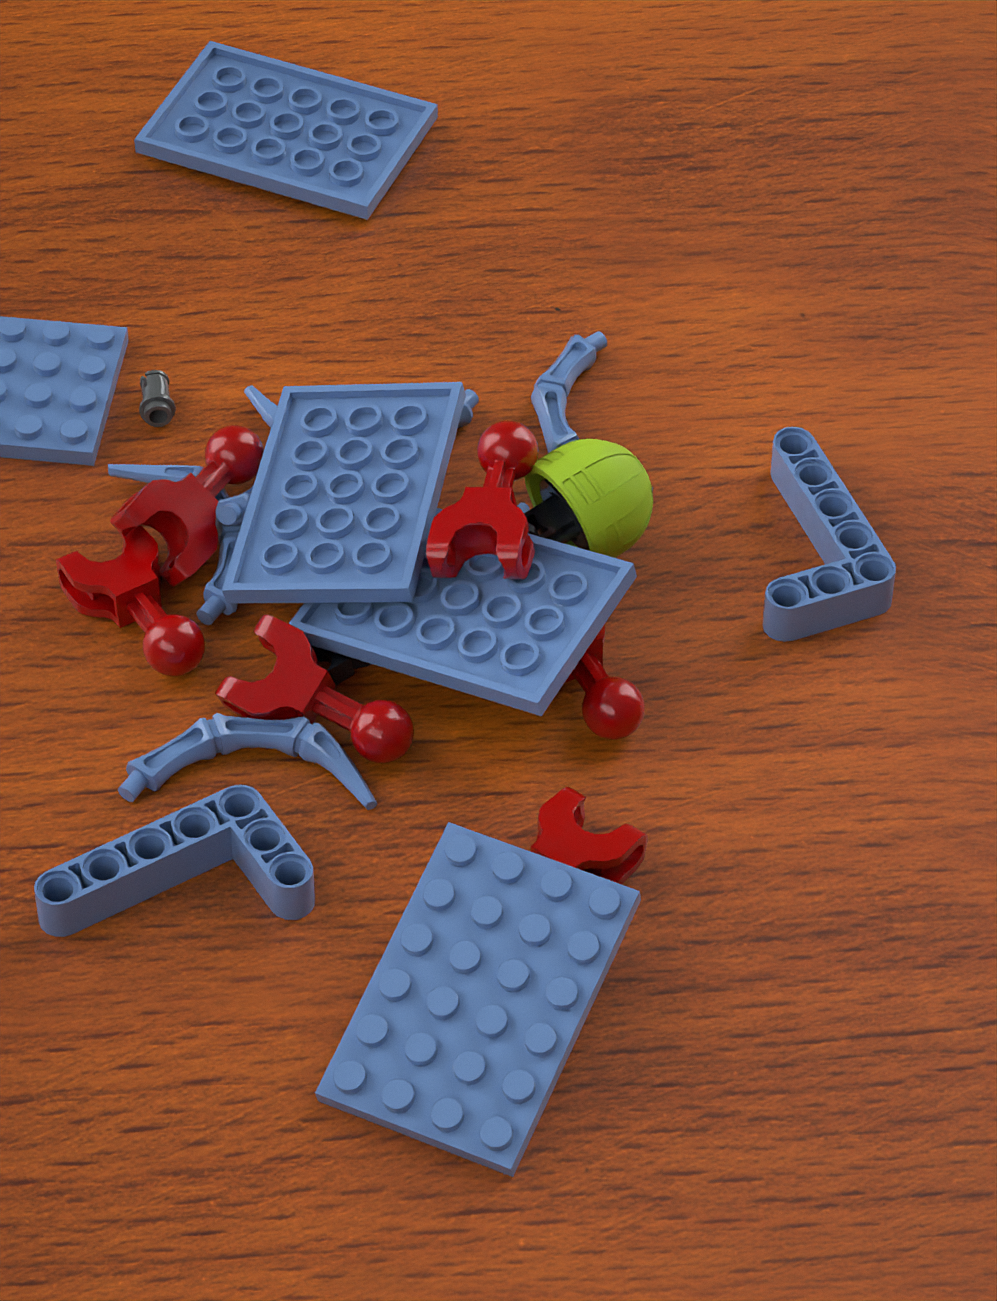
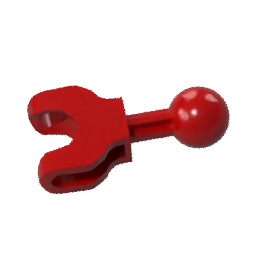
(186, 508)
(488, 516)
(129, 593)
(302, 688)
(610, 704)
(562, 839)

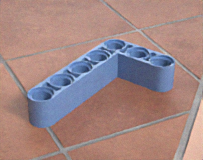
(857, 566)
(173, 850)

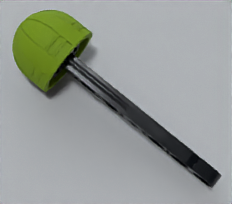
(580, 496)

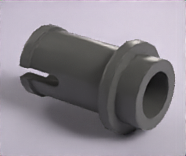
(157, 406)

